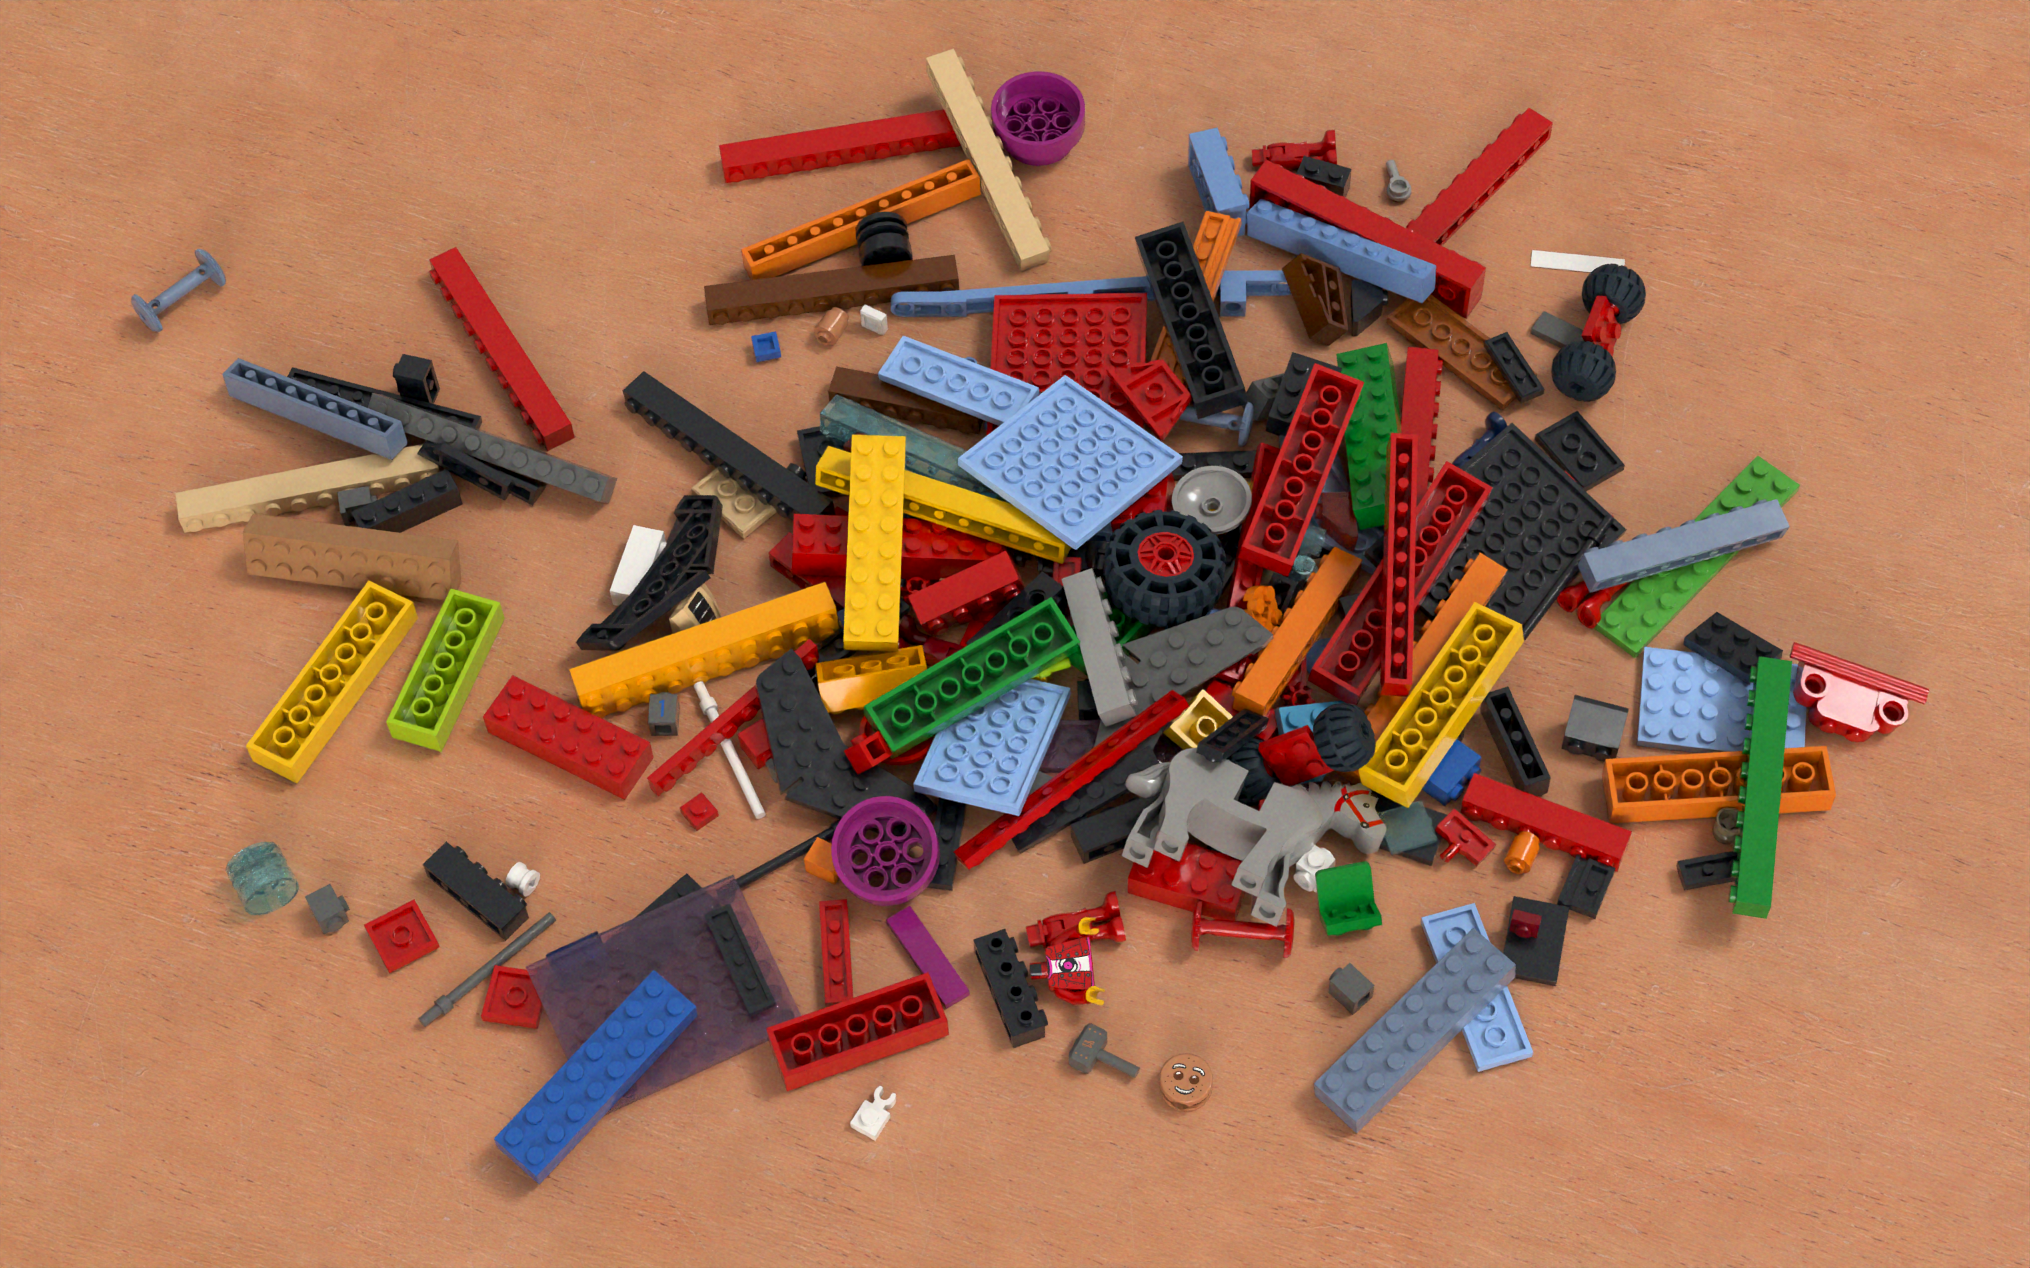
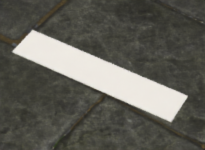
(1570, 261)

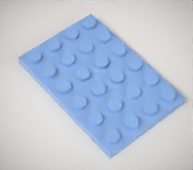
(1699, 705)
(996, 749)

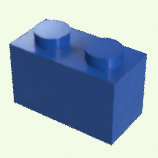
(1453, 773)

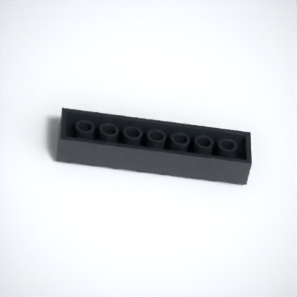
(1191, 320)

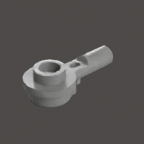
(1398, 188)

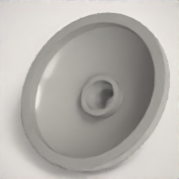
(1213, 489)

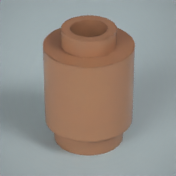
(831, 326)

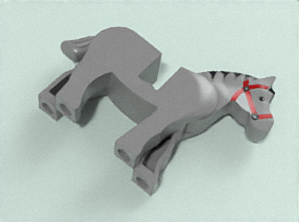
(1204, 801)

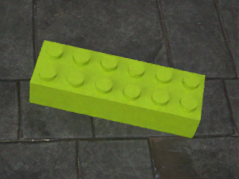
(445, 670)

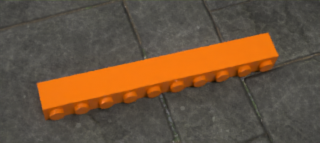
(837, 230)
(1478, 585)

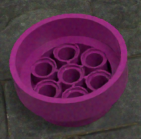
(1038, 117)
(885, 815)

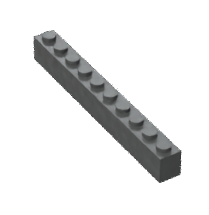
(497, 449)

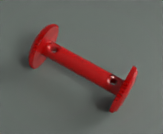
(1242, 929)

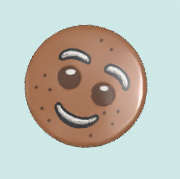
(1186, 1082)

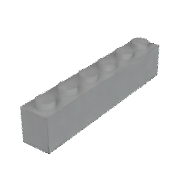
(1099, 648)

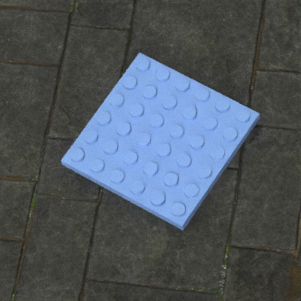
(1070, 461)

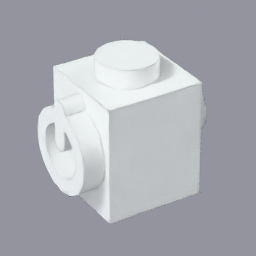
(1309, 864)

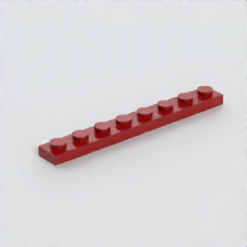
(717, 731)

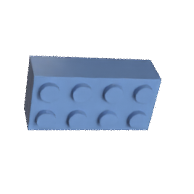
(1215, 176)

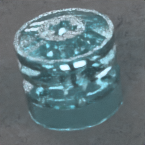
(262, 878)

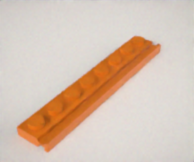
(1212, 249)

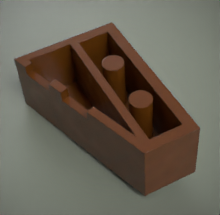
(1318, 297)

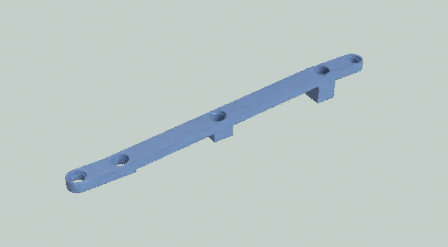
(1232, 293)

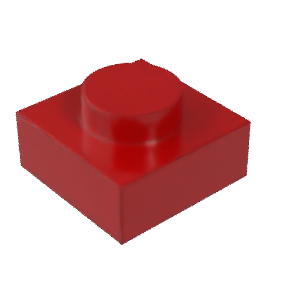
(699, 811)

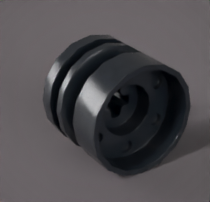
(883, 239)

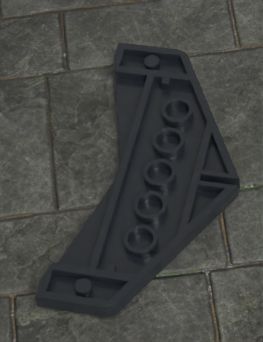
(671, 578)
(811, 750)

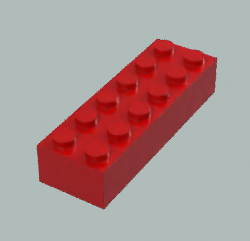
(568, 737)
(857, 1031)

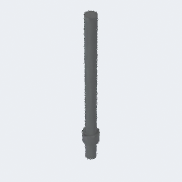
(445, 1003)

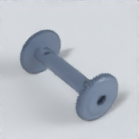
(178, 290)
(1225, 421)

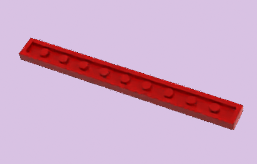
(1246, 573)
(1072, 778)

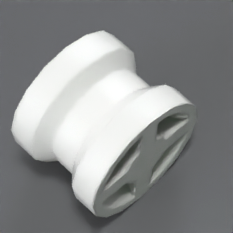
(522, 879)

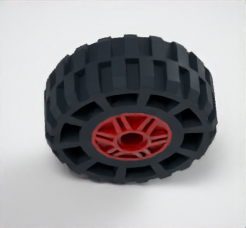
(1164, 568)

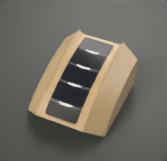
(695, 610)

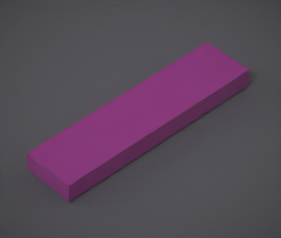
(928, 956)

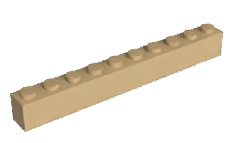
(986, 154)
(299, 488)

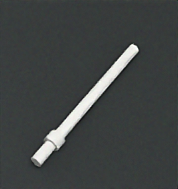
(709, 707)

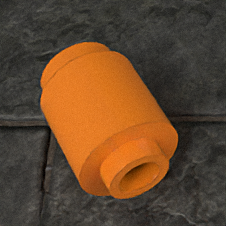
(1522, 852)

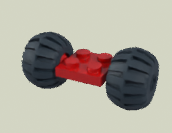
(1587, 367)
(1339, 742)

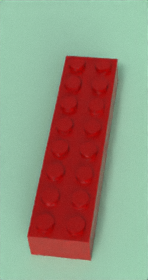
(1301, 470)
(927, 548)

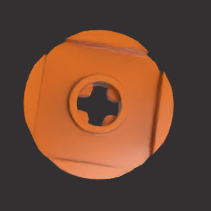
(1263, 606)

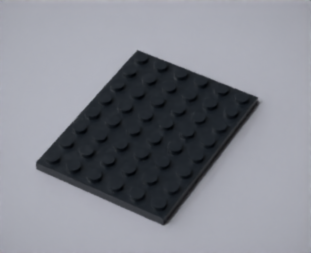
(1528, 525)

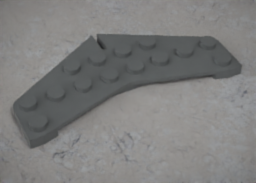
(1185, 659)

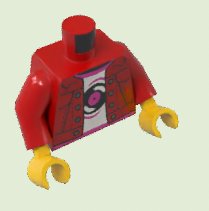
(1070, 966)

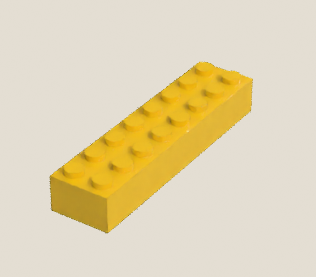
(874, 543)
(332, 682)
(1441, 704)

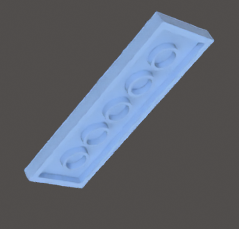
(956, 381)
(1496, 1032)

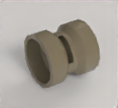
(1724, 822)

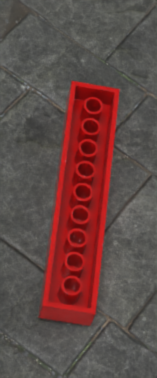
(1457, 279)
(1441, 524)

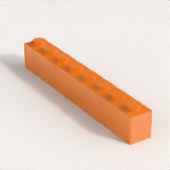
(1297, 633)

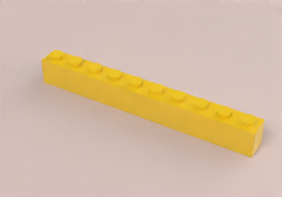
(954, 509)

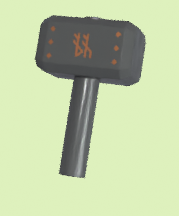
(1090, 1048)

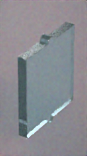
(1407, 828)

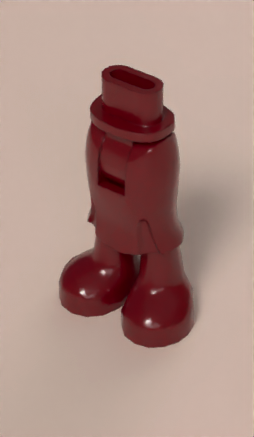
(933, 647)

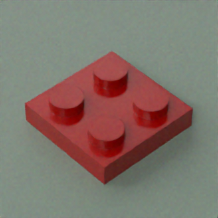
(401, 936)
(512, 999)

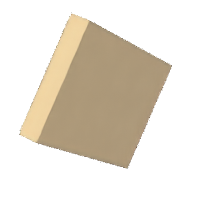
(740, 507)

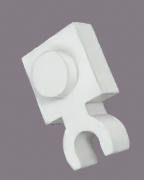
(872, 1116)

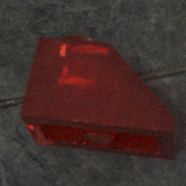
(1338, 518)

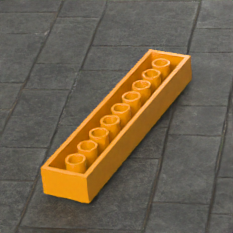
(705, 651)

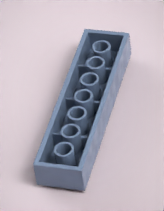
(1414, 1030)

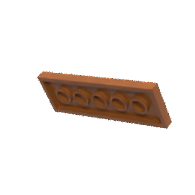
(1459, 345)

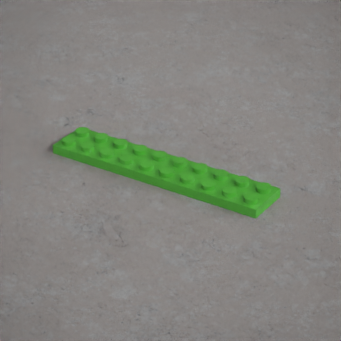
(1657, 599)

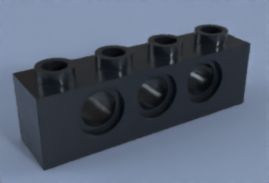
(1033, 594)

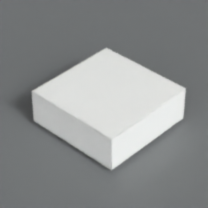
(874, 320)

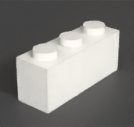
(639, 555)

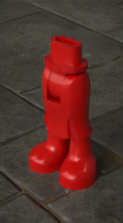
(1291, 154)
(1589, 610)
(1056, 924)

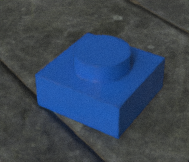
(766, 346)

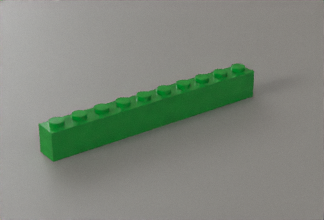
(1761, 788)

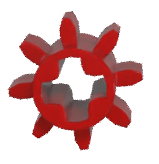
(912, 586)
(1290, 695)

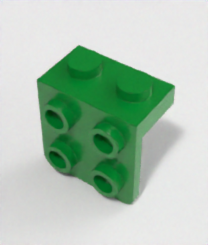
(1347, 898)

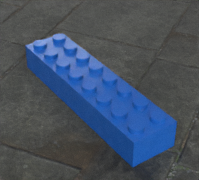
(596, 1077)

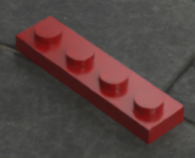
(836, 951)

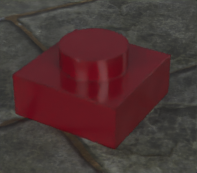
(1525, 924)

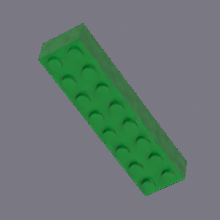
(1369, 429)
(972, 677)

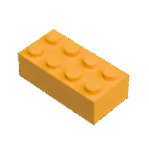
(863, 678)

